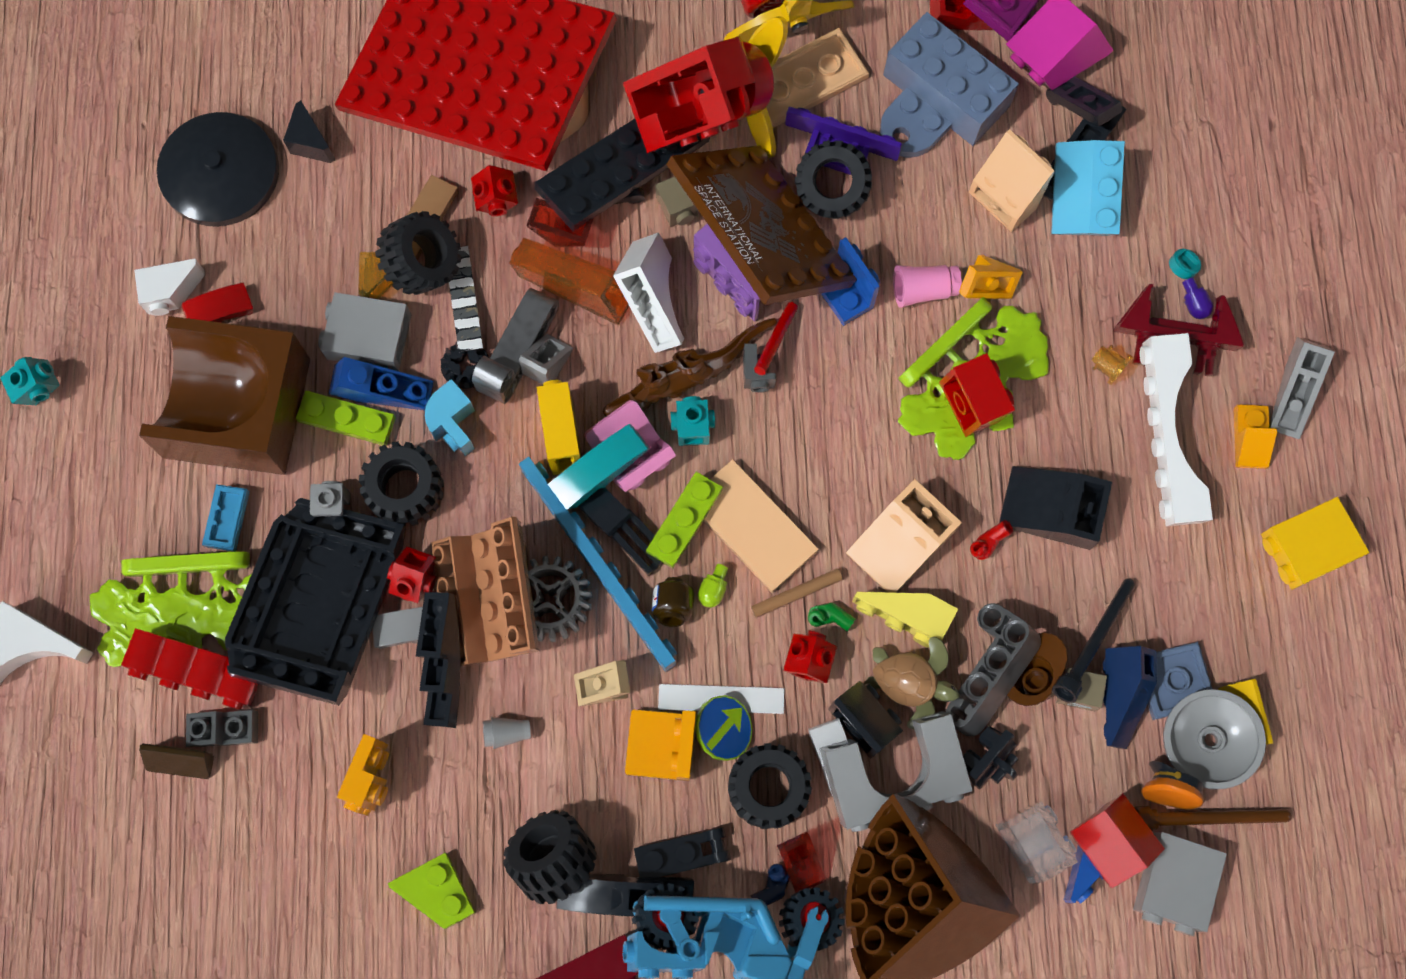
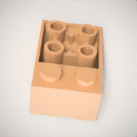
(1012, 181)
(903, 537)

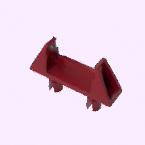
(1221, 334)

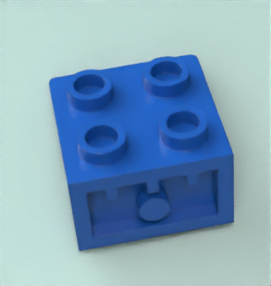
(861, 297)

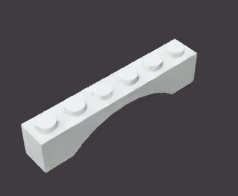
(1183, 493)

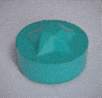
(1185, 263)

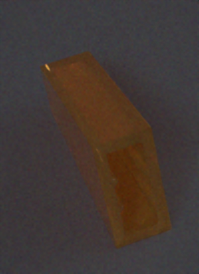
(571, 279)

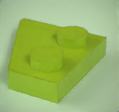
(435, 891)

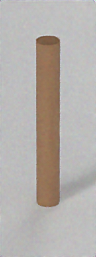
(796, 593)

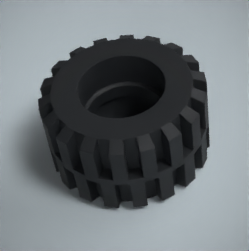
(818, 157)
(400, 262)
(388, 463)
(797, 776)
(550, 857)

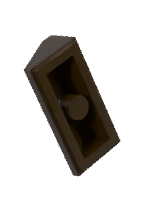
(176, 761)

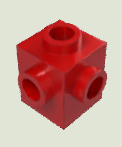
(494, 190)
(412, 575)
(810, 657)

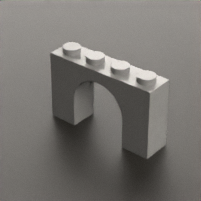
(940, 778)

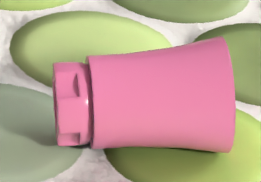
(925, 283)

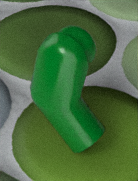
(830, 613)

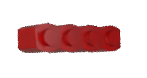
(186, 666)

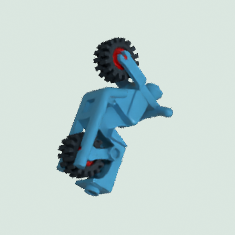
(729, 926)

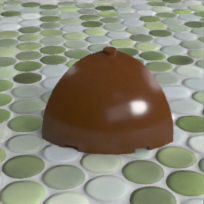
(919, 897)

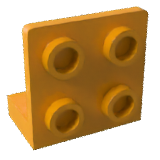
(660, 744)

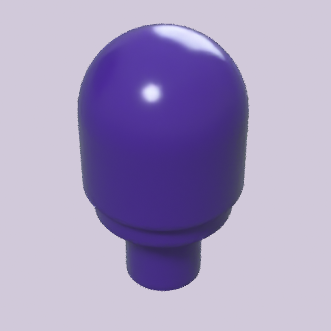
(1197, 300)

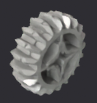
(559, 588)

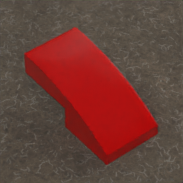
(219, 304)

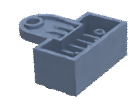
(942, 88)

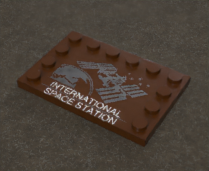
(761, 223)

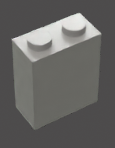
(365, 330)
(1180, 885)

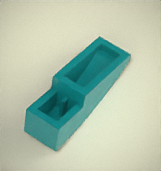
(598, 467)

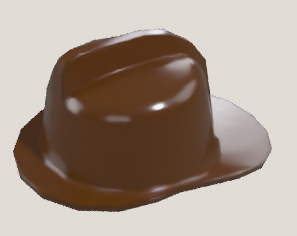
(1041, 673)

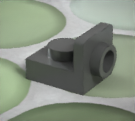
(752, 380)

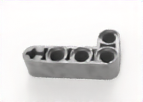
(502, 371)
(987, 670)

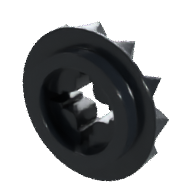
(453, 371)

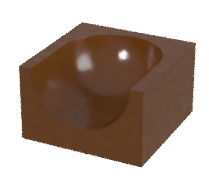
(230, 396)

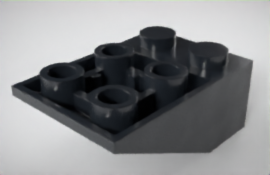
(1056, 505)

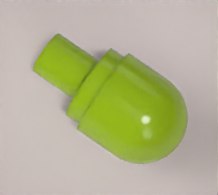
(713, 587)

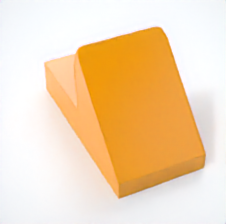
(990, 279)
(1253, 436)

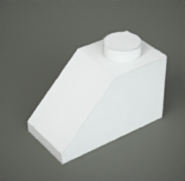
(167, 285)

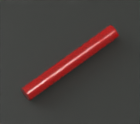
(776, 338)

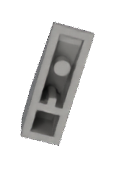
(1300, 386)

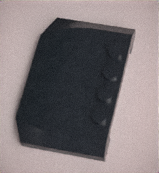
(313, 602)

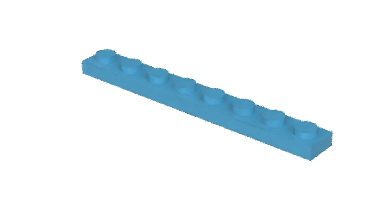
(606, 573)

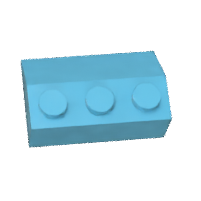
(1087, 188)

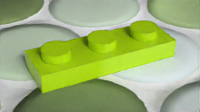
(345, 418)
(684, 519)

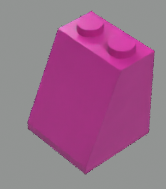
(1058, 44)

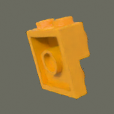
(361, 786)

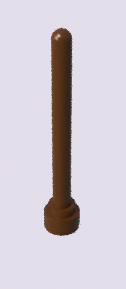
(1155, 819)

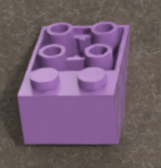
(714, 259)

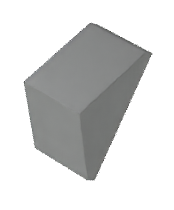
(545, 359)

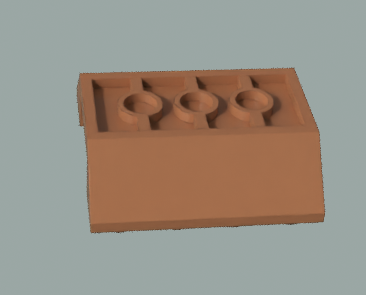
(489, 592)

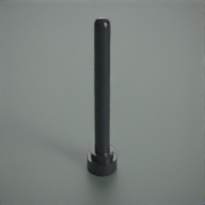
(1069, 686)

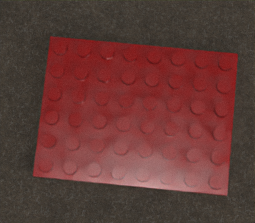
(479, 72)

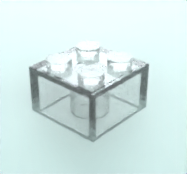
(1037, 842)

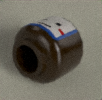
(672, 602)

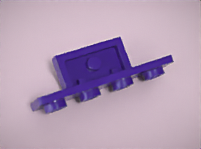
(831, 129)

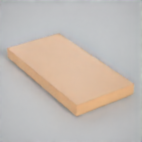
(814, 74)
(757, 528)

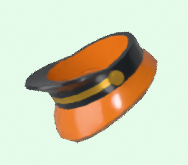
(1173, 788)

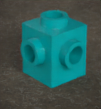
(30, 381)
(692, 421)

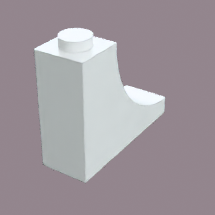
(645, 286)
(29, 639)

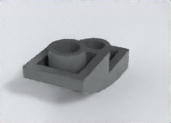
(221, 728)

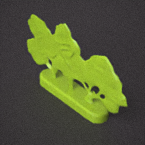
(1019, 357)
(168, 614)

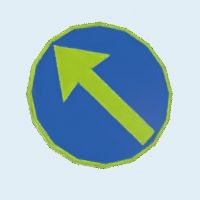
(723, 728)

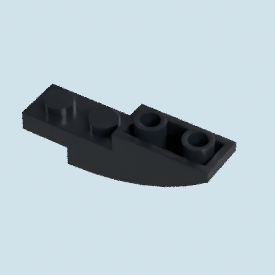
(616, 893)

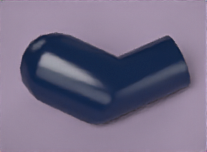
(775, 886)

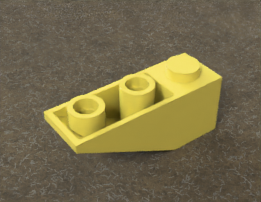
(913, 612)

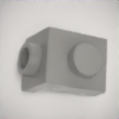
(328, 498)

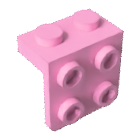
(653, 460)

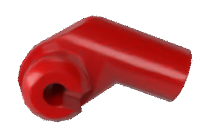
(989, 540)

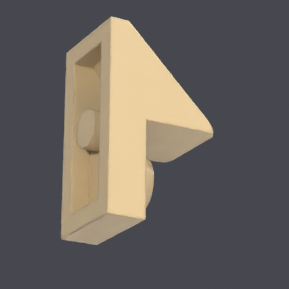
(602, 684)

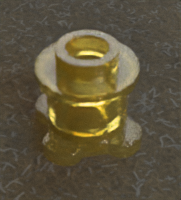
(1110, 362)

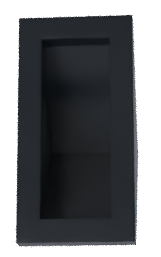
(304, 137)

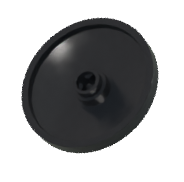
(217, 169)

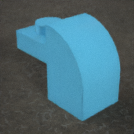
(443, 414)

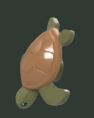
(912, 679)

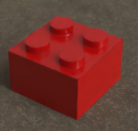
(977, 394)

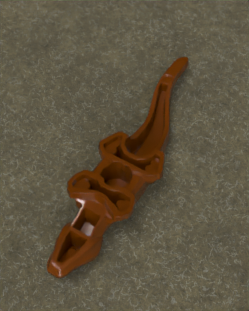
(686, 370)

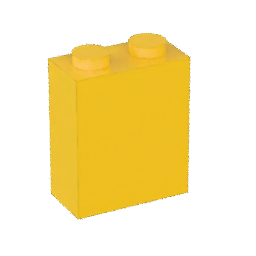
(558, 425)
(1314, 543)

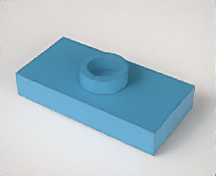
(225, 518)

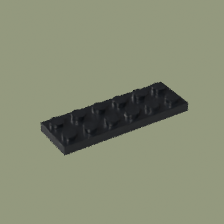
(605, 174)

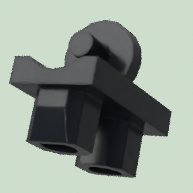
(999, 748)

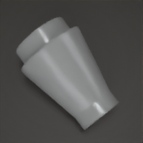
(504, 731)

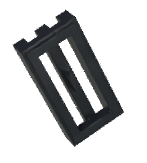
(629, 550)

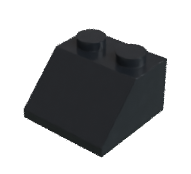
(866, 718)

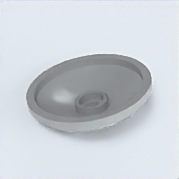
(1237, 735)

